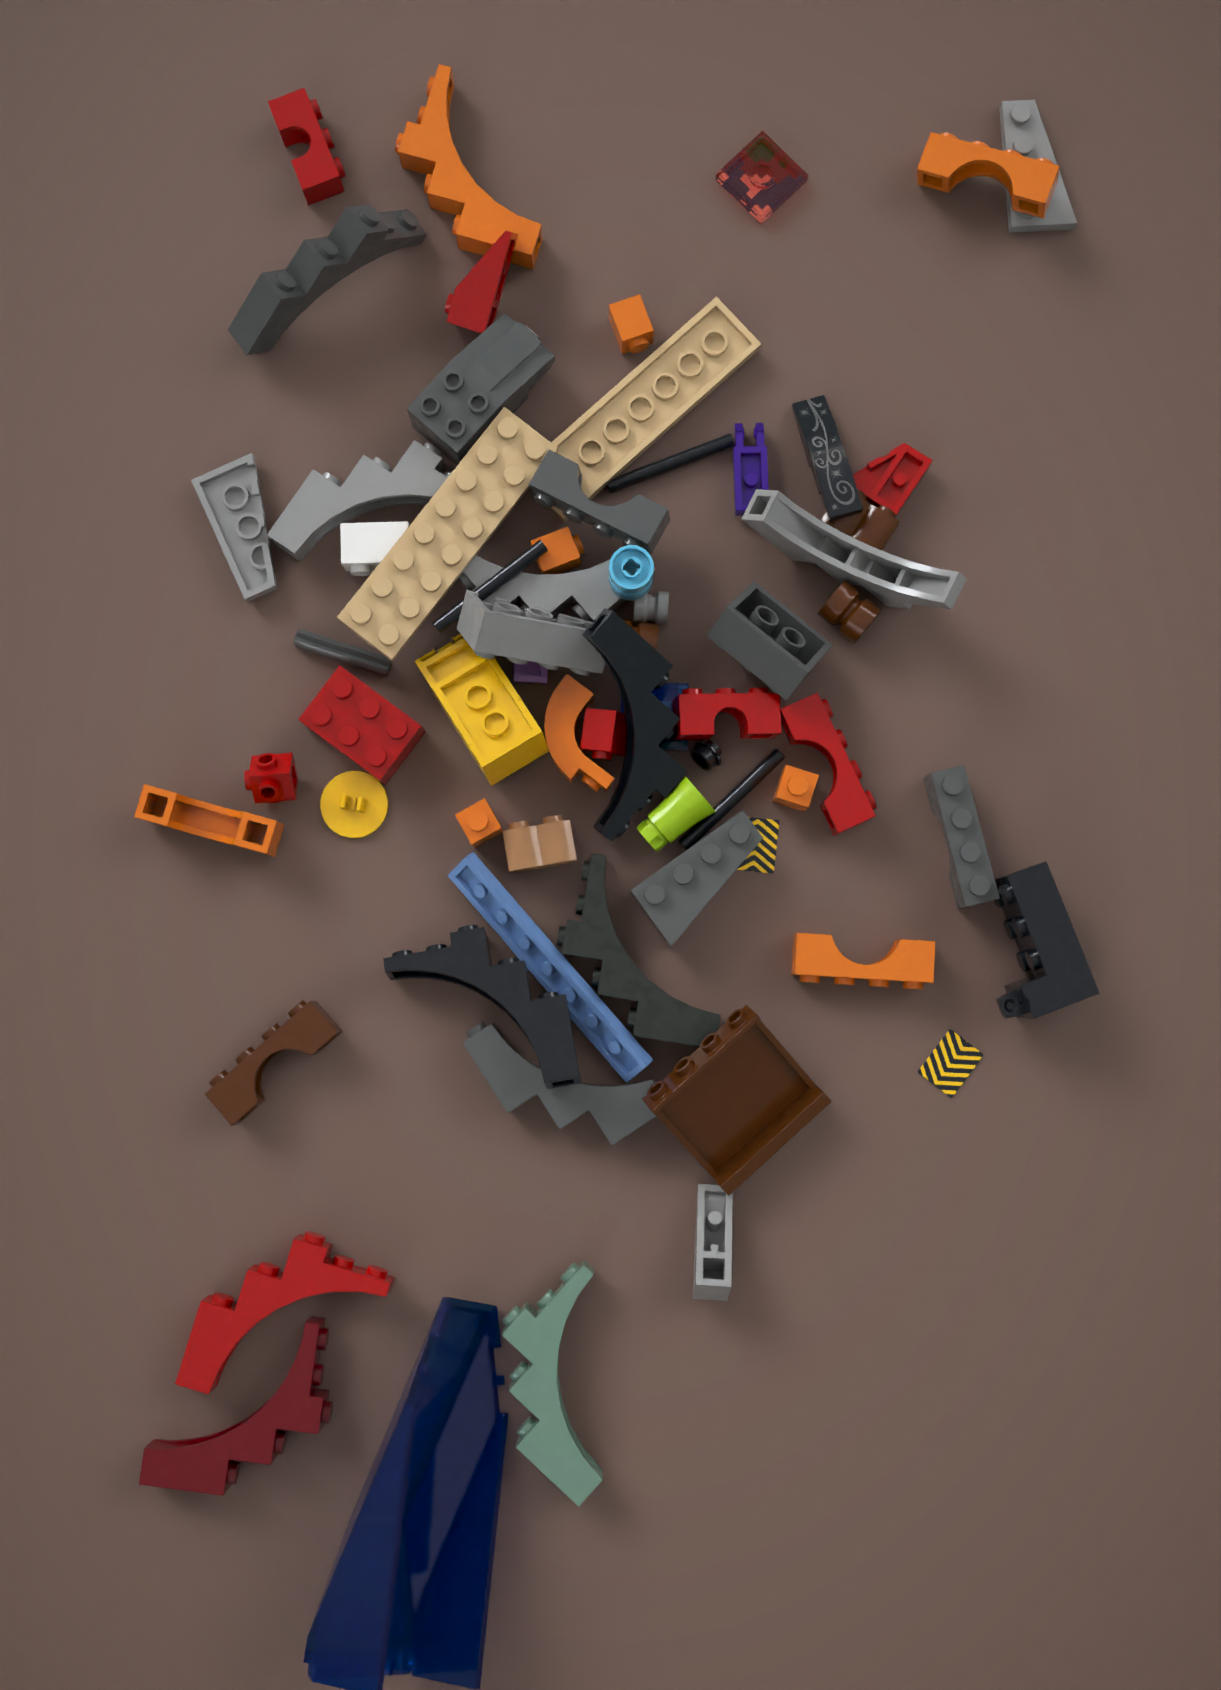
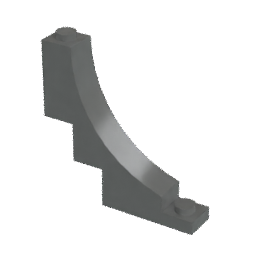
(517, 1079)

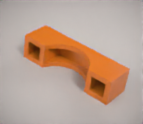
(952, 160)
(209, 820)
(905, 962)

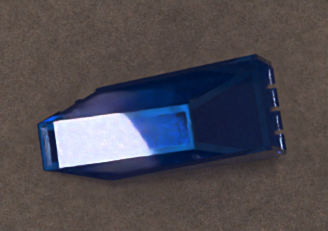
(424, 1529)

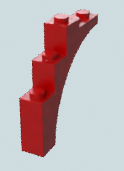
(223, 1323)

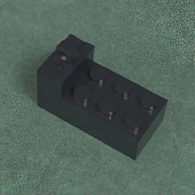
(1045, 943)

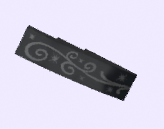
(827, 458)

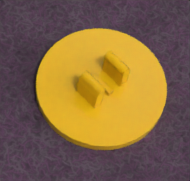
(354, 804)

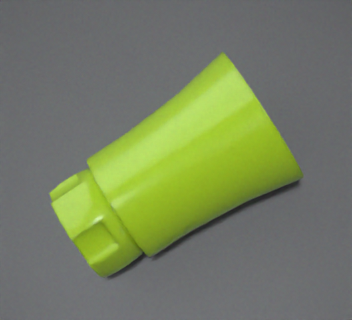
(675, 815)

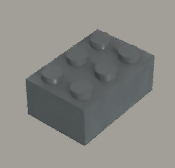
(769, 640)

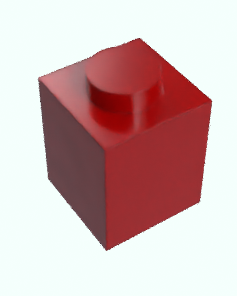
(604, 733)

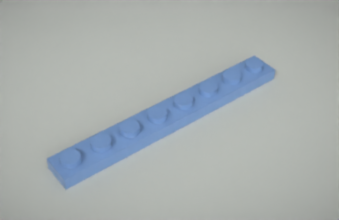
(549, 966)

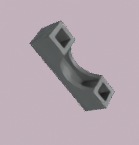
(633, 522)
(968, 857)

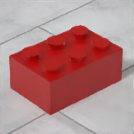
(362, 725)

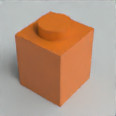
(631, 324)
(562, 552)
(795, 788)
(479, 823)

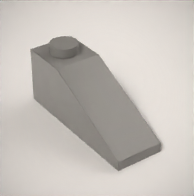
(713, 1244)

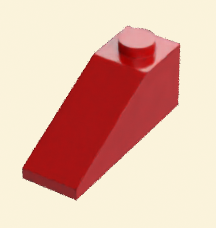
(479, 293)

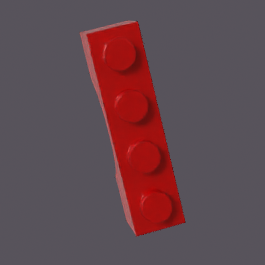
(809, 724)

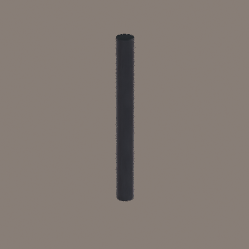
(670, 463)
(493, 583)
(732, 799)

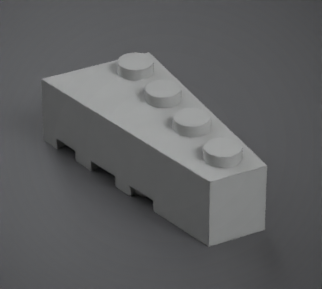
(527, 635)

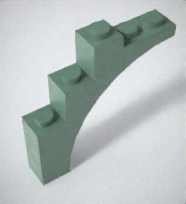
(549, 1437)

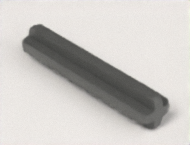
(342, 652)

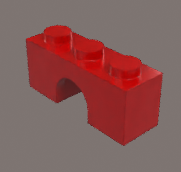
(298, 123)
(755, 712)

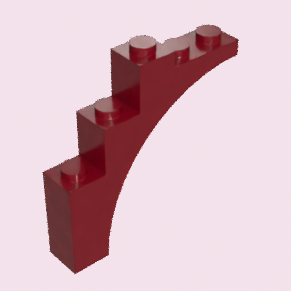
(208, 1461)

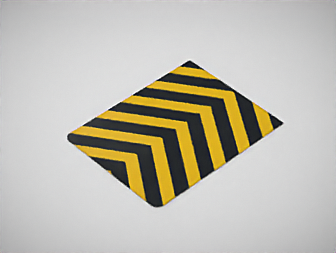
(764, 854)
(950, 1063)

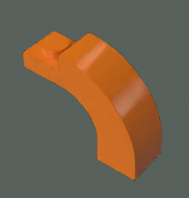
(560, 723)

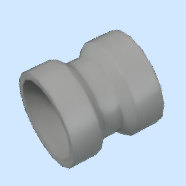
(652, 608)

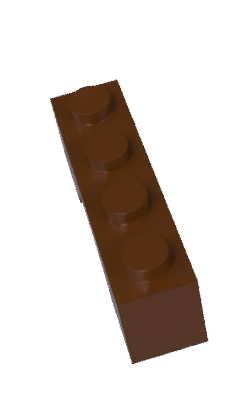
(240, 1090)

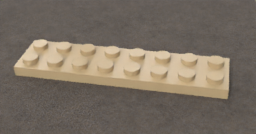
(656, 396)
(446, 535)

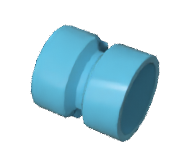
(631, 572)

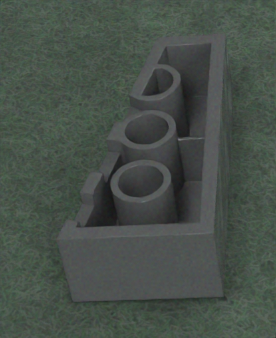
(691, 880)

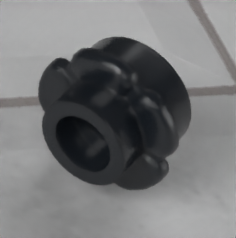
(706, 754)

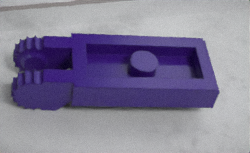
(749, 467)

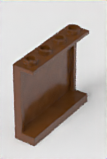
(736, 1099)

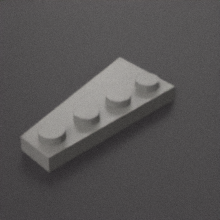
(1025, 133)
(238, 519)

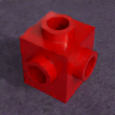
(272, 778)

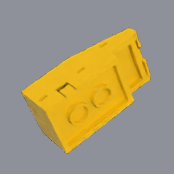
(483, 709)

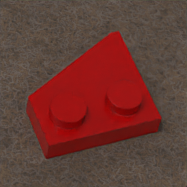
(892, 477)

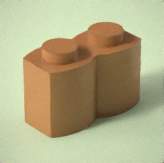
(539, 845)

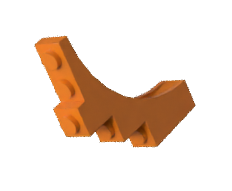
(449, 186)

